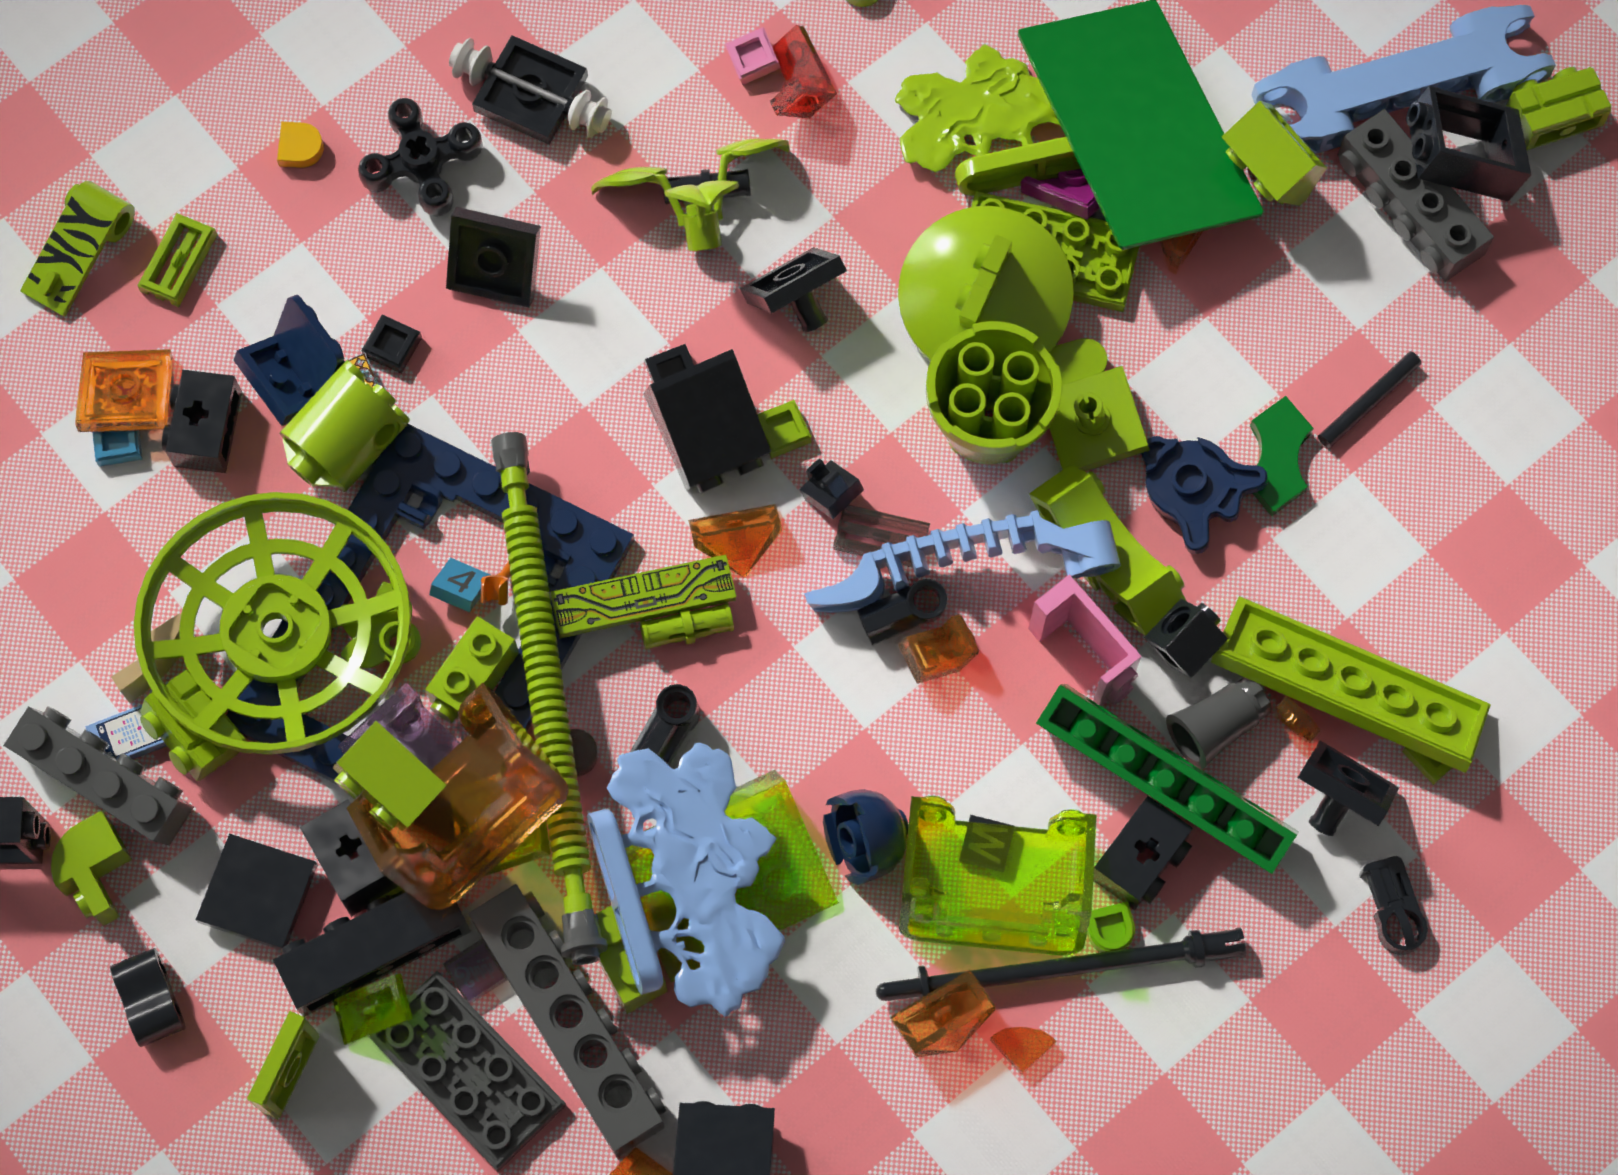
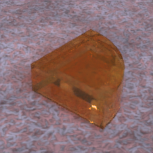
(1296, 719)
(1022, 1045)

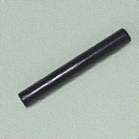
(1369, 399)

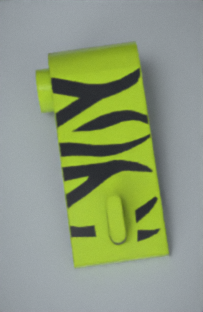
(75, 243)

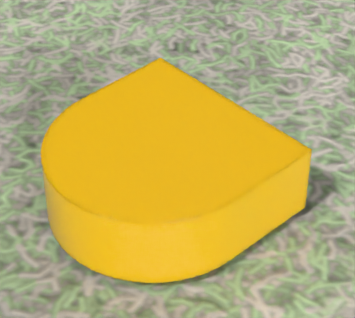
(299, 145)

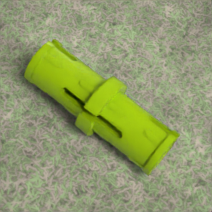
(687, 626)

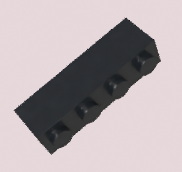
(364, 949)

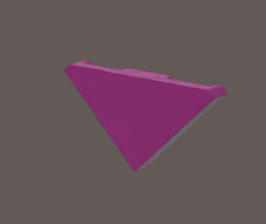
(1066, 192)

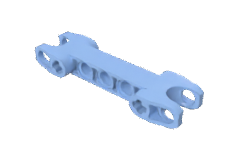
(1471, 59)

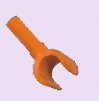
(496, 586)

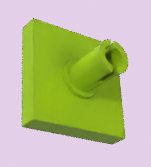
(1097, 422)

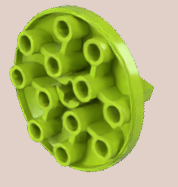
(984, 269)

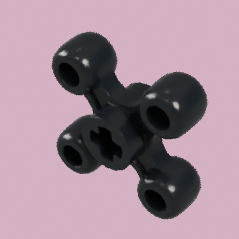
(424, 169)

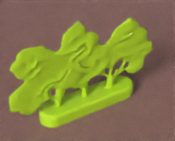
(989, 104)

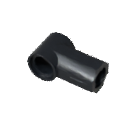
(898, 613)
(666, 734)

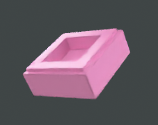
(753, 56)

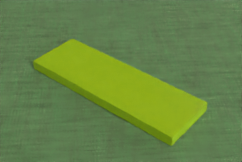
(1352, 684)

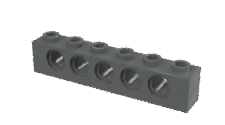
(496, 924)

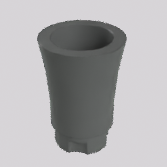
(1217, 721)

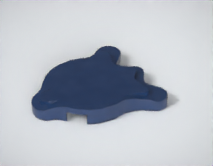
(1196, 483)

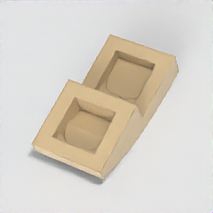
(131, 679)

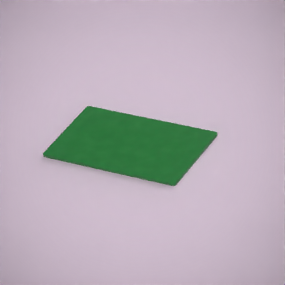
(1139, 124)

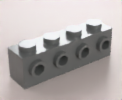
(1421, 210)
(98, 776)

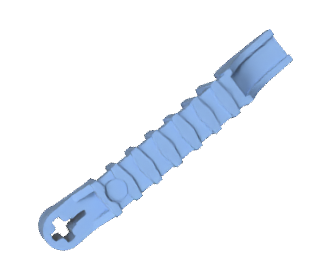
(1085, 550)

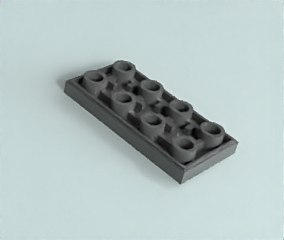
(469, 1072)

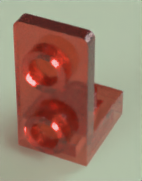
(806, 79)

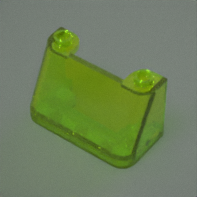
(997, 881)

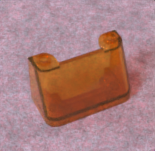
(492, 802)

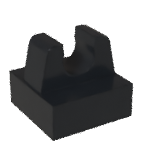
(830, 487)

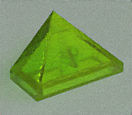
(372, 1009)

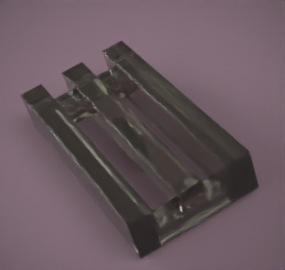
(879, 519)

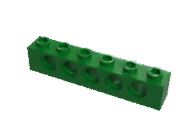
(1167, 777)

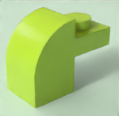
(85, 856)

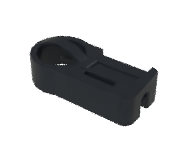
(1394, 896)

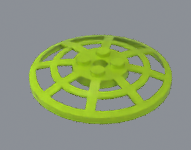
(252, 607)

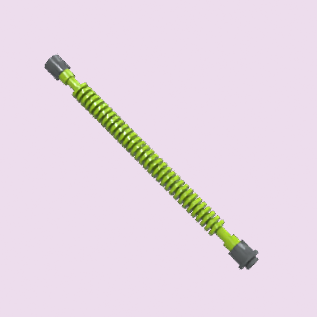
(547, 697)

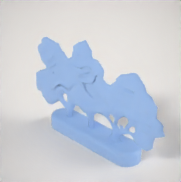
(696, 860)

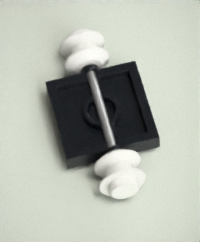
(530, 89)

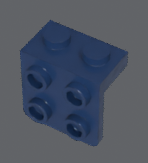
(292, 362)

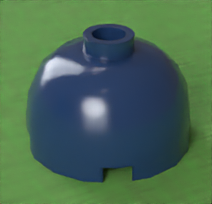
(865, 833)

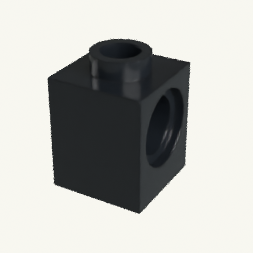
(1187, 637)

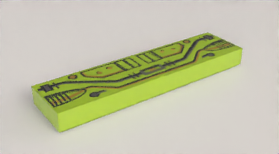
(642, 596)

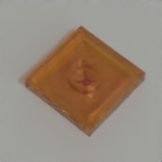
(124, 390)

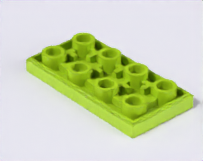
(1097, 263)

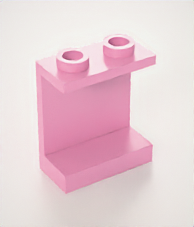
(1072, 604)

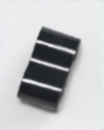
(147, 997)

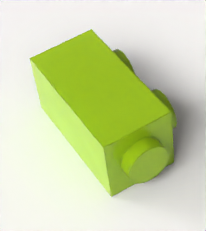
(478, 658)

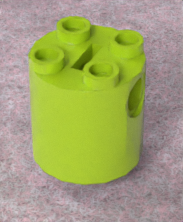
(341, 430)

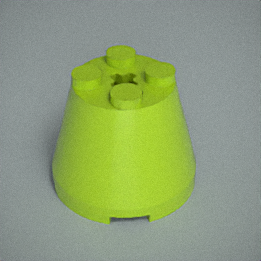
(996, 371)

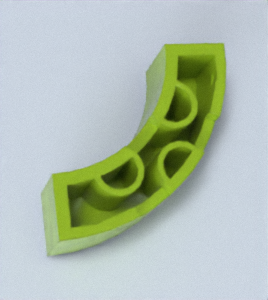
(1141, 583)

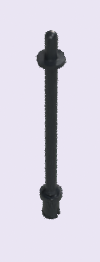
(1194, 949)

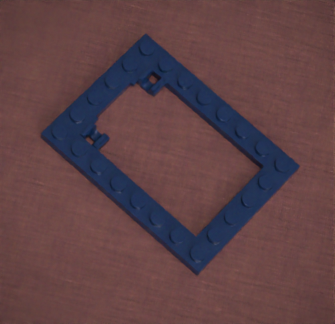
(437, 470)

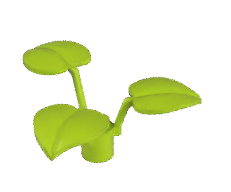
(701, 220)

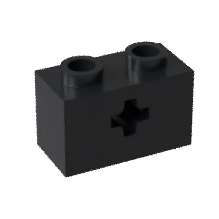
(209, 443)
(1148, 828)
(333, 839)

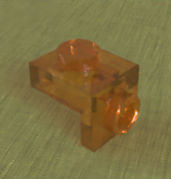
(939, 650)

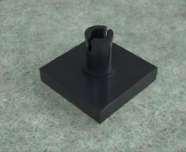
(492, 257)
(794, 285)
(1345, 787)

